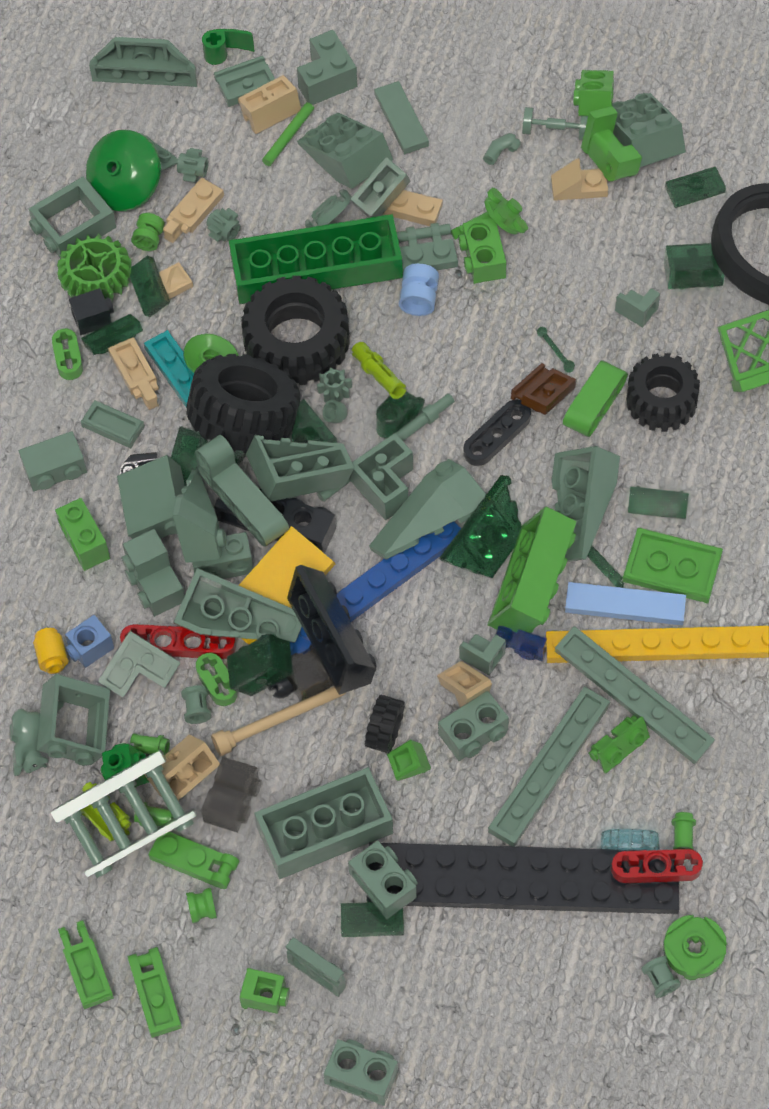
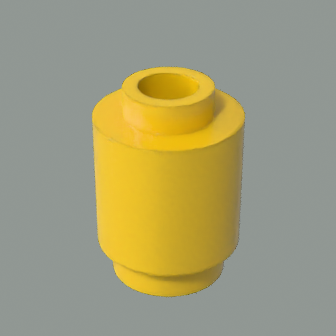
(50, 650)

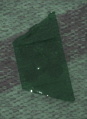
(487, 534)

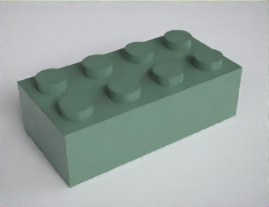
(324, 823)

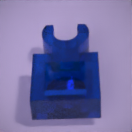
(525, 644)

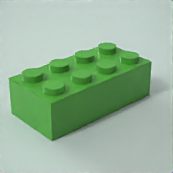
(533, 572)

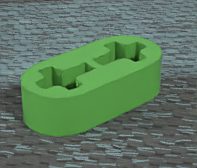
(72, 353)
(211, 682)

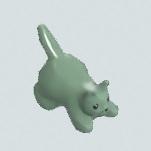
(25, 735)

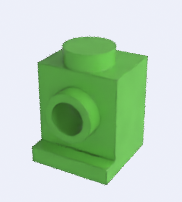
(257, 983)

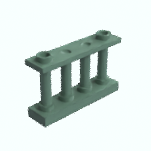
(98, 798)

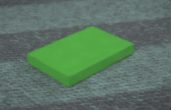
(672, 565)

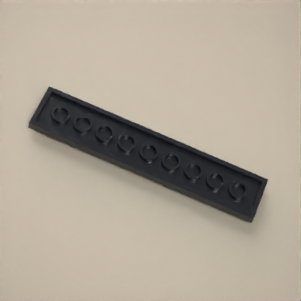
(528, 879)

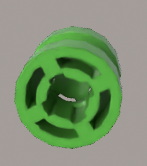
(147, 234)

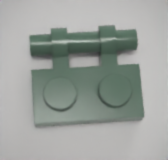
(438, 253)

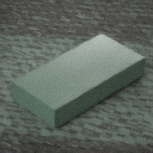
(112, 424)

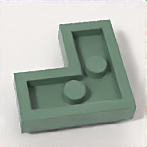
(137, 656)

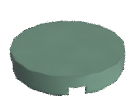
(329, 209)

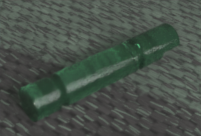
(605, 567)

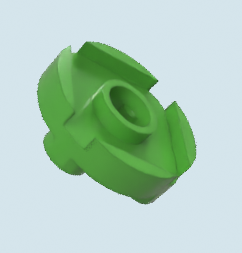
(693, 964)

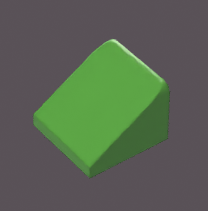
(408, 760)

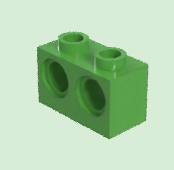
(593, 91)
(487, 249)
(82, 534)

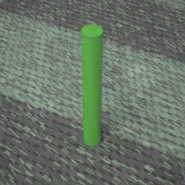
(287, 134)

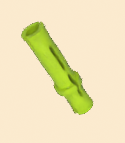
(373, 364)

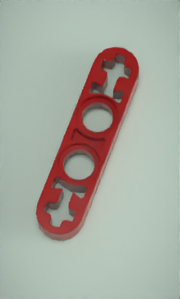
(179, 636)

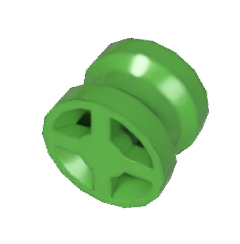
(201, 905)

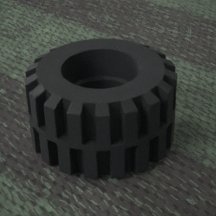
(667, 373)

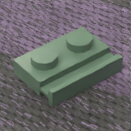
(242, 79)
(315, 966)

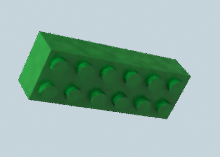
(331, 253)

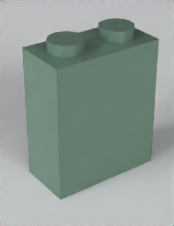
(150, 496)

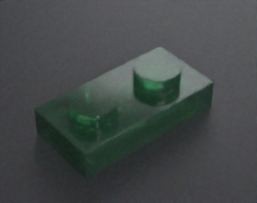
(112, 334)
(368, 921)

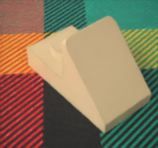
(575, 183)
(464, 682)

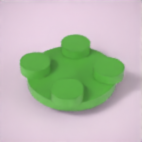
(505, 212)

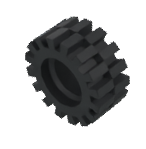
(384, 723)

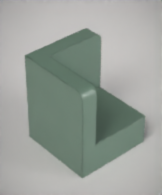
(636, 307)
(483, 653)

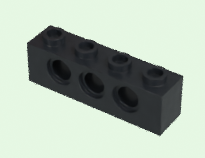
(318, 531)

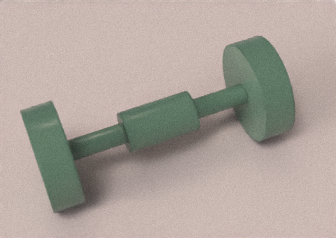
(551, 123)

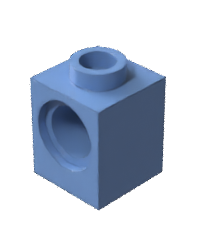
(88, 630)

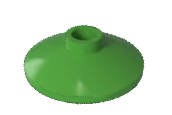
(205, 347)

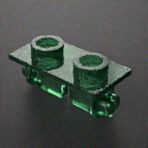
(658, 502)

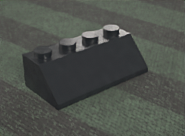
(330, 630)

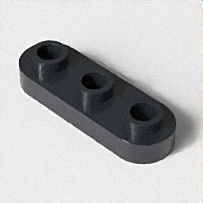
(499, 423)

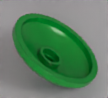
(135, 174)

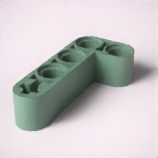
(238, 492)

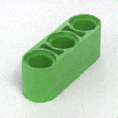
(595, 398)

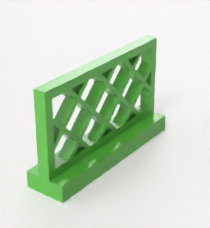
(753, 376)

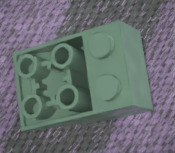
(648, 128)
(346, 149)

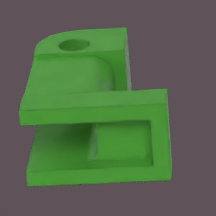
(605, 147)

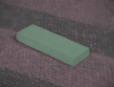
(401, 117)

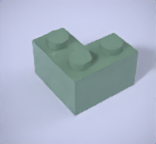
(330, 70)
(379, 475)
(150, 570)

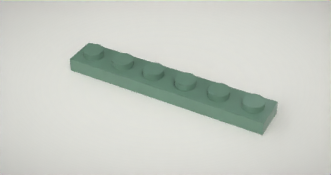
(634, 695)
(548, 767)

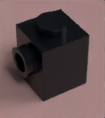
(91, 311)

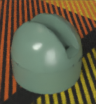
(334, 411)

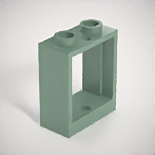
(78, 190)
(80, 694)

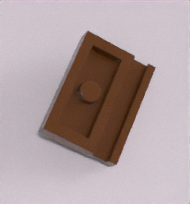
(543, 389)

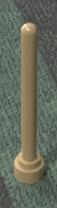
(227, 740)

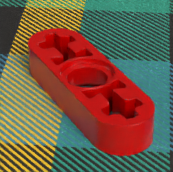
(679, 874)

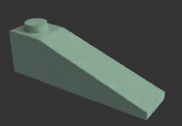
(584, 489)
(439, 499)
(197, 522)
(228, 610)

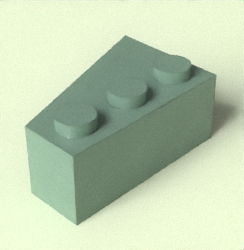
(298, 469)

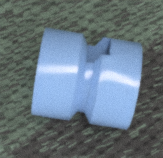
(418, 289)

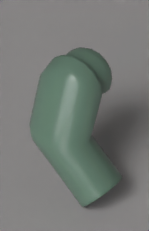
(498, 145)

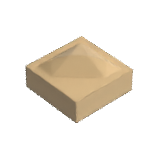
(175, 280)

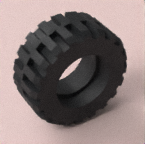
(297, 300)
(242, 400)

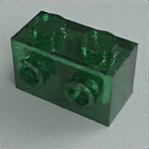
(691, 266)
(260, 664)

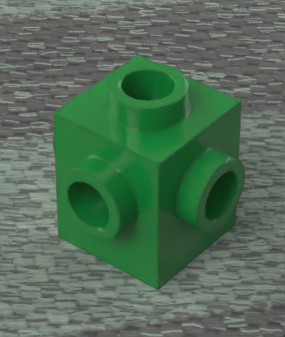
(120, 758)

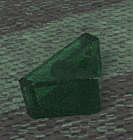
(310, 426)
(184, 450)

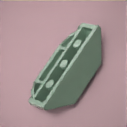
(142, 63)

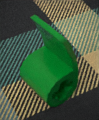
(218, 40)

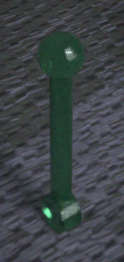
(568, 364)

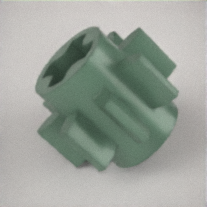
(192, 165)
(223, 225)
(334, 385)

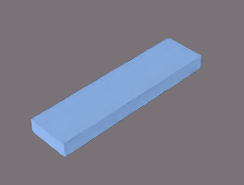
(625, 603)

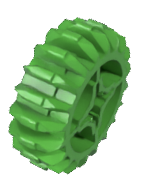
(94, 261)

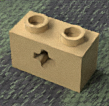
(187, 765)

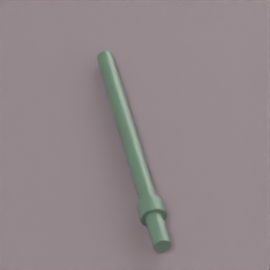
(427, 416)

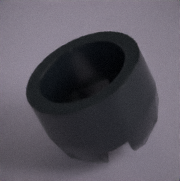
(283, 688)

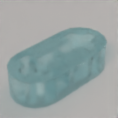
(630, 839)

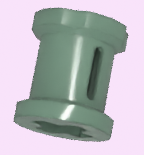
(196, 704)
(661, 976)

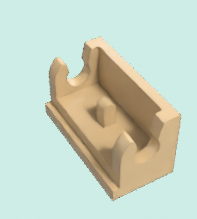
(270, 104)

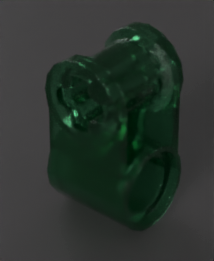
(399, 411)

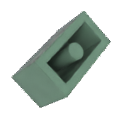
(380, 189)
(53, 461)

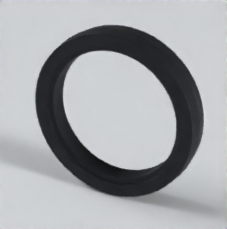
(724, 249)

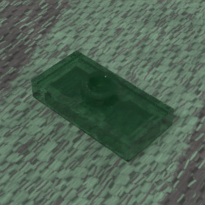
(695, 187)
(148, 286)

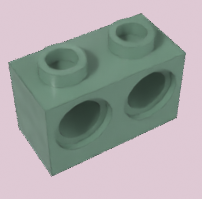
(234, 559)
(468, 721)
(376, 882)
(357, 1078)

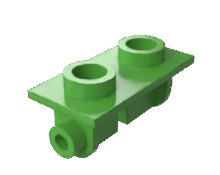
(628, 736)

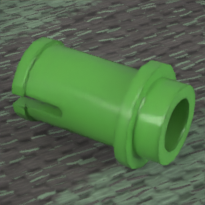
(150, 744)
(159, 815)
(683, 830)

